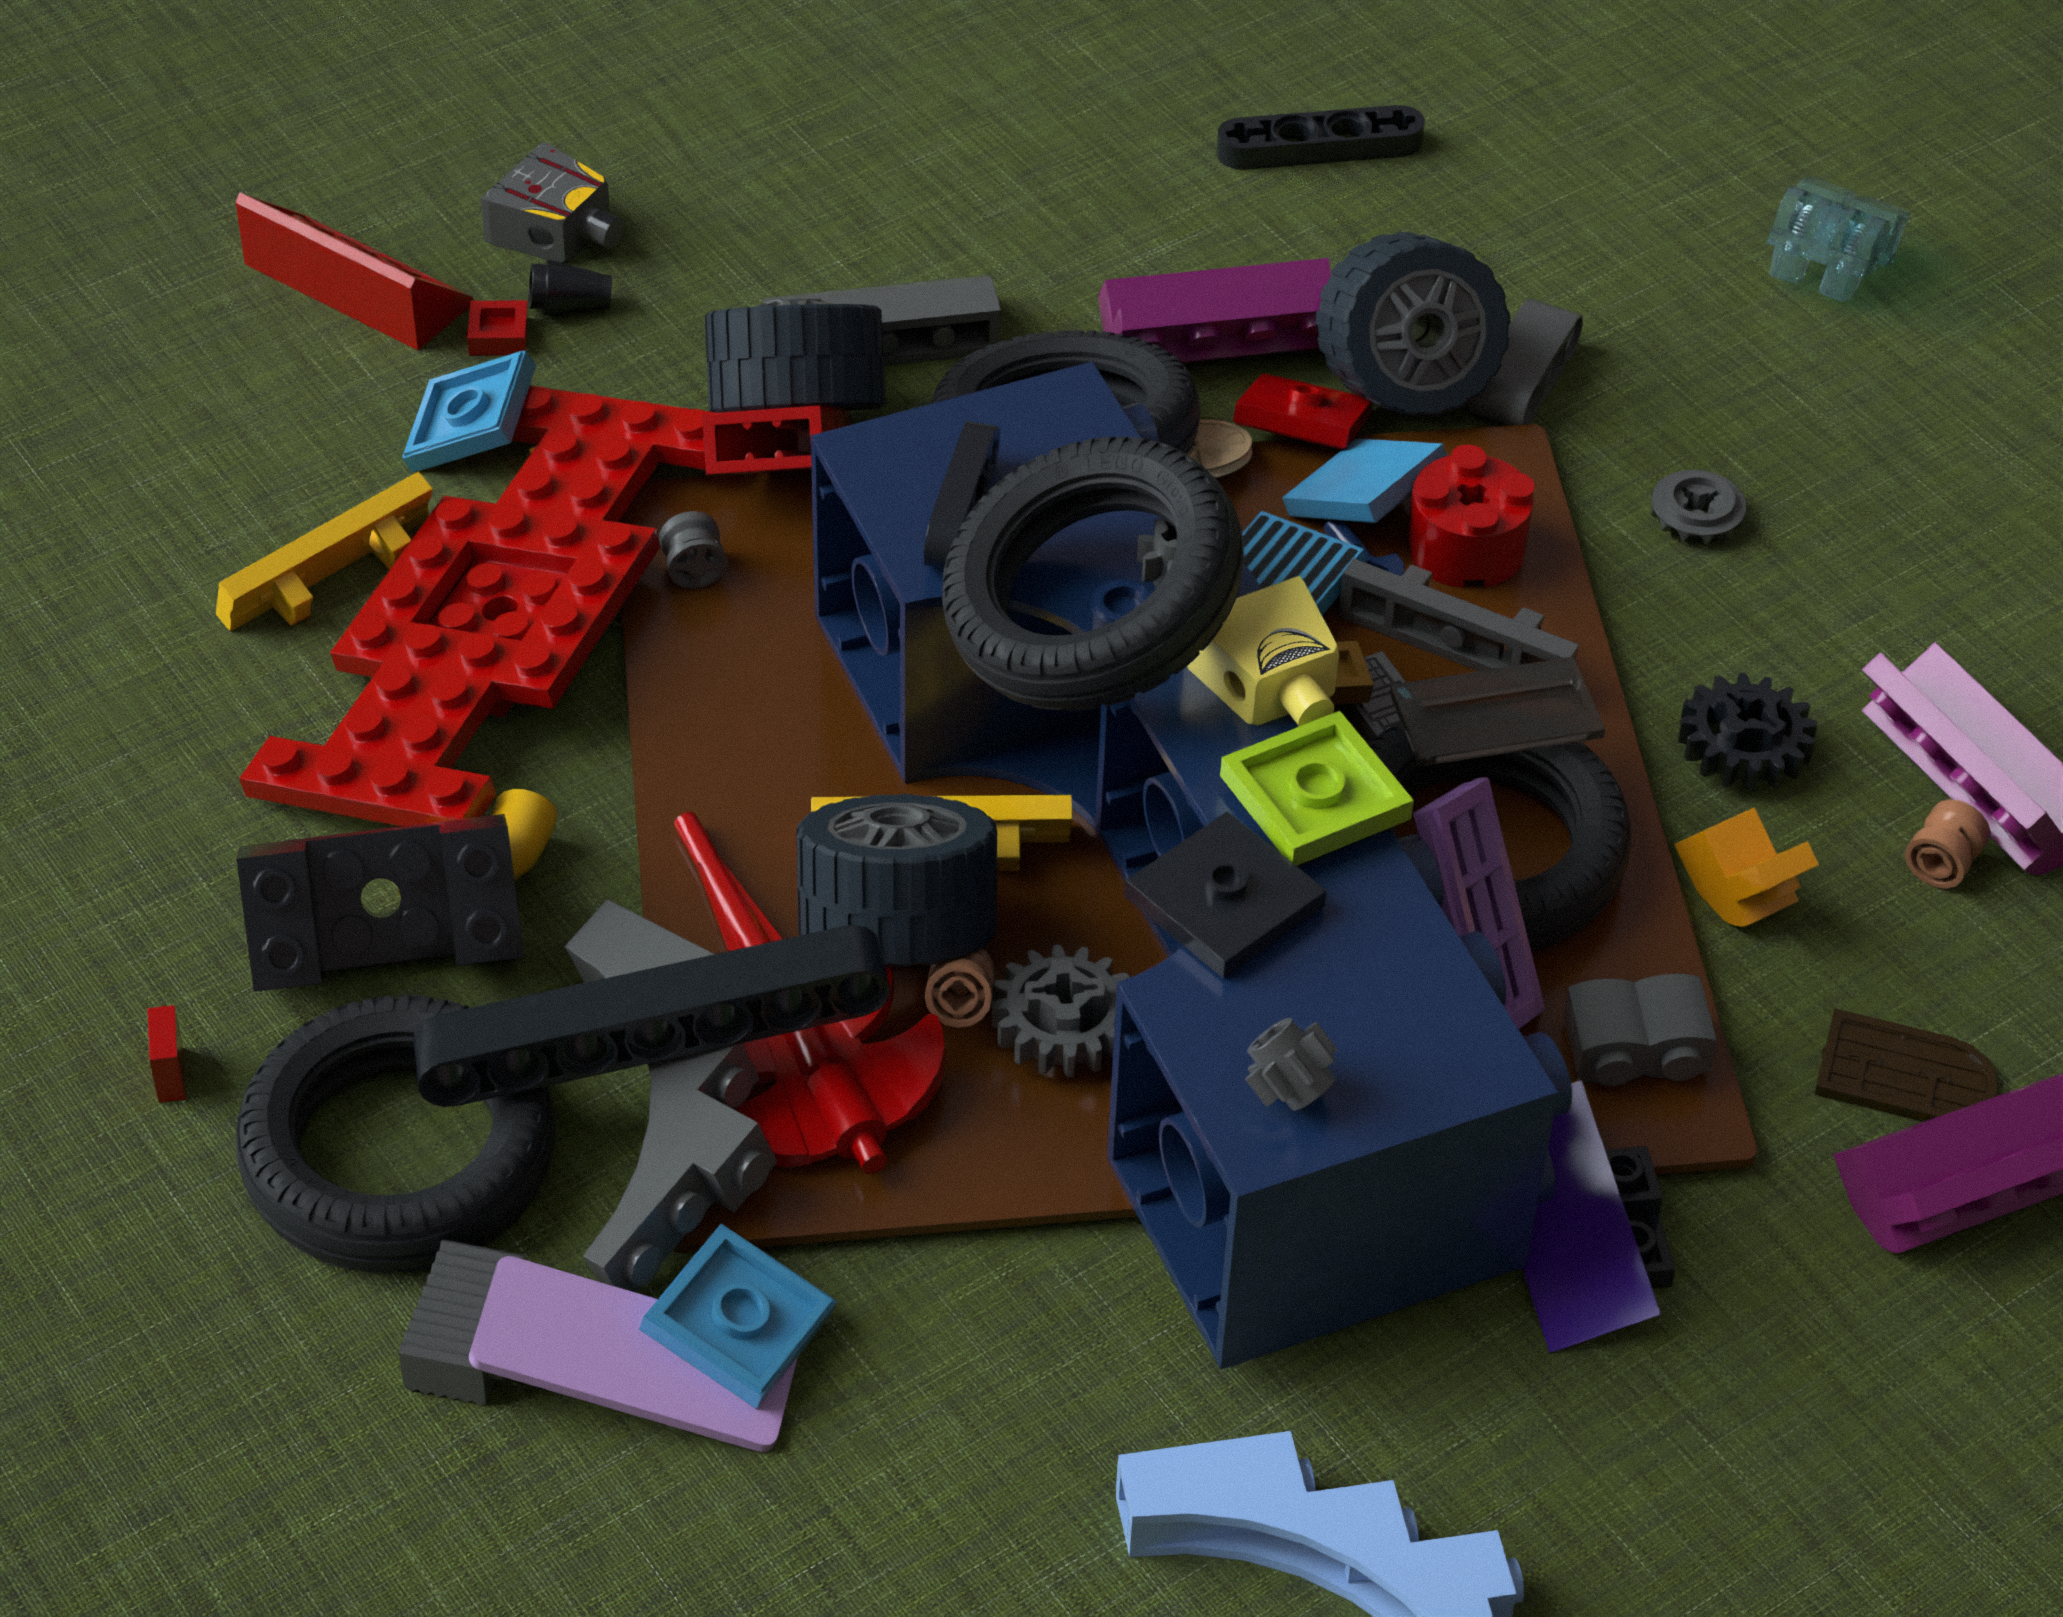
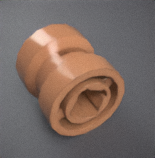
(1940, 850)
(965, 974)

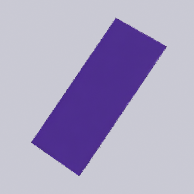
(1582, 1246)

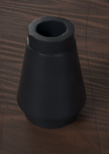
(567, 288)

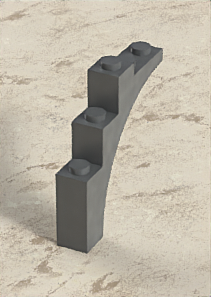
(694, 1139)

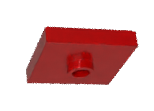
(1302, 411)

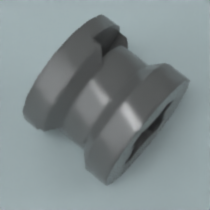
(693, 550)

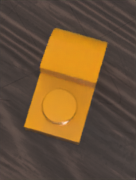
(1740, 870)

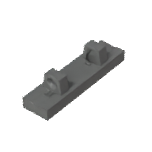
(1444, 624)

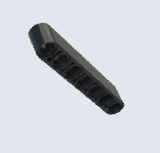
(650, 1016)

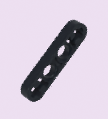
(1380, 131)

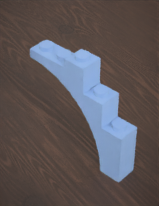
(1262, 1507)

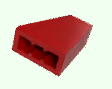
(766, 438)

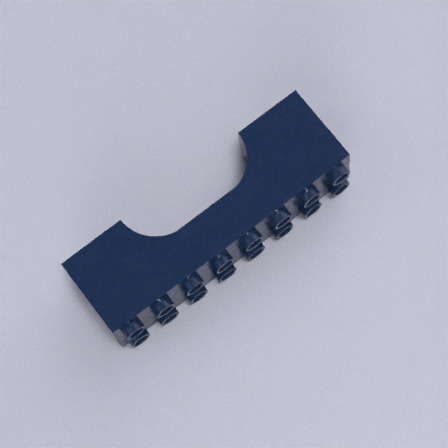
(1440, 1110)

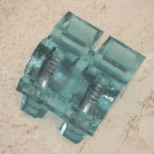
(1835, 230)

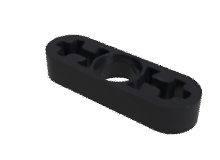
(962, 488)

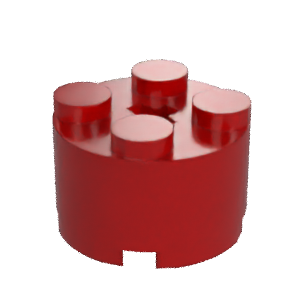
(1470, 518)

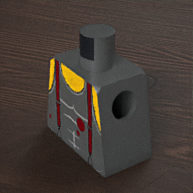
(550, 207)

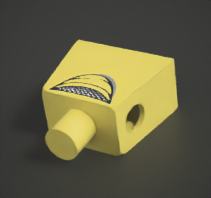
(1272, 657)

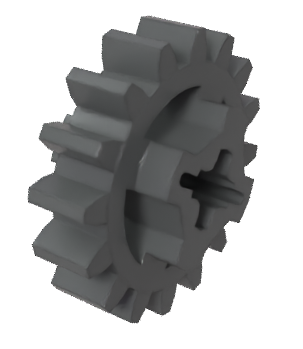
(1057, 1010)

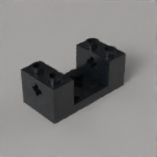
(309, 911)

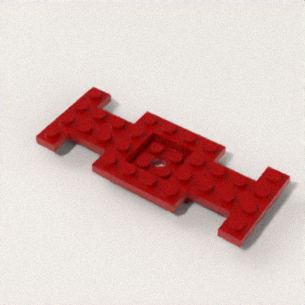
(544, 566)

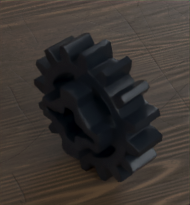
(1747, 731)

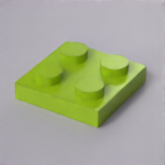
(1316, 788)

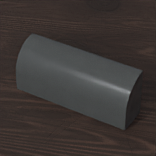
(927, 317)

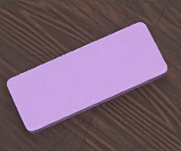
(589, 1346)

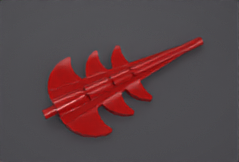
(828, 1084)

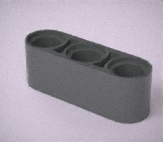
(1536, 356)

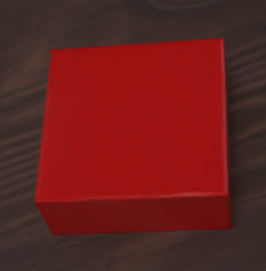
(497, 327)
(166, 1053)

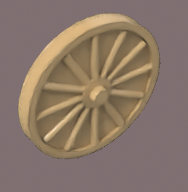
(1221, 447)

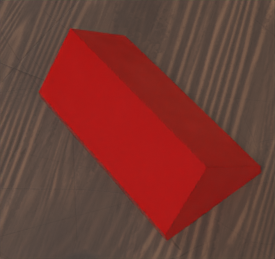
(346, 273)

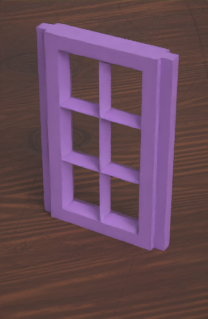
(1480, 887)

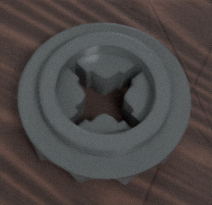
(1699, 490)

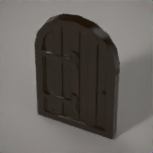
(1901, 1068)

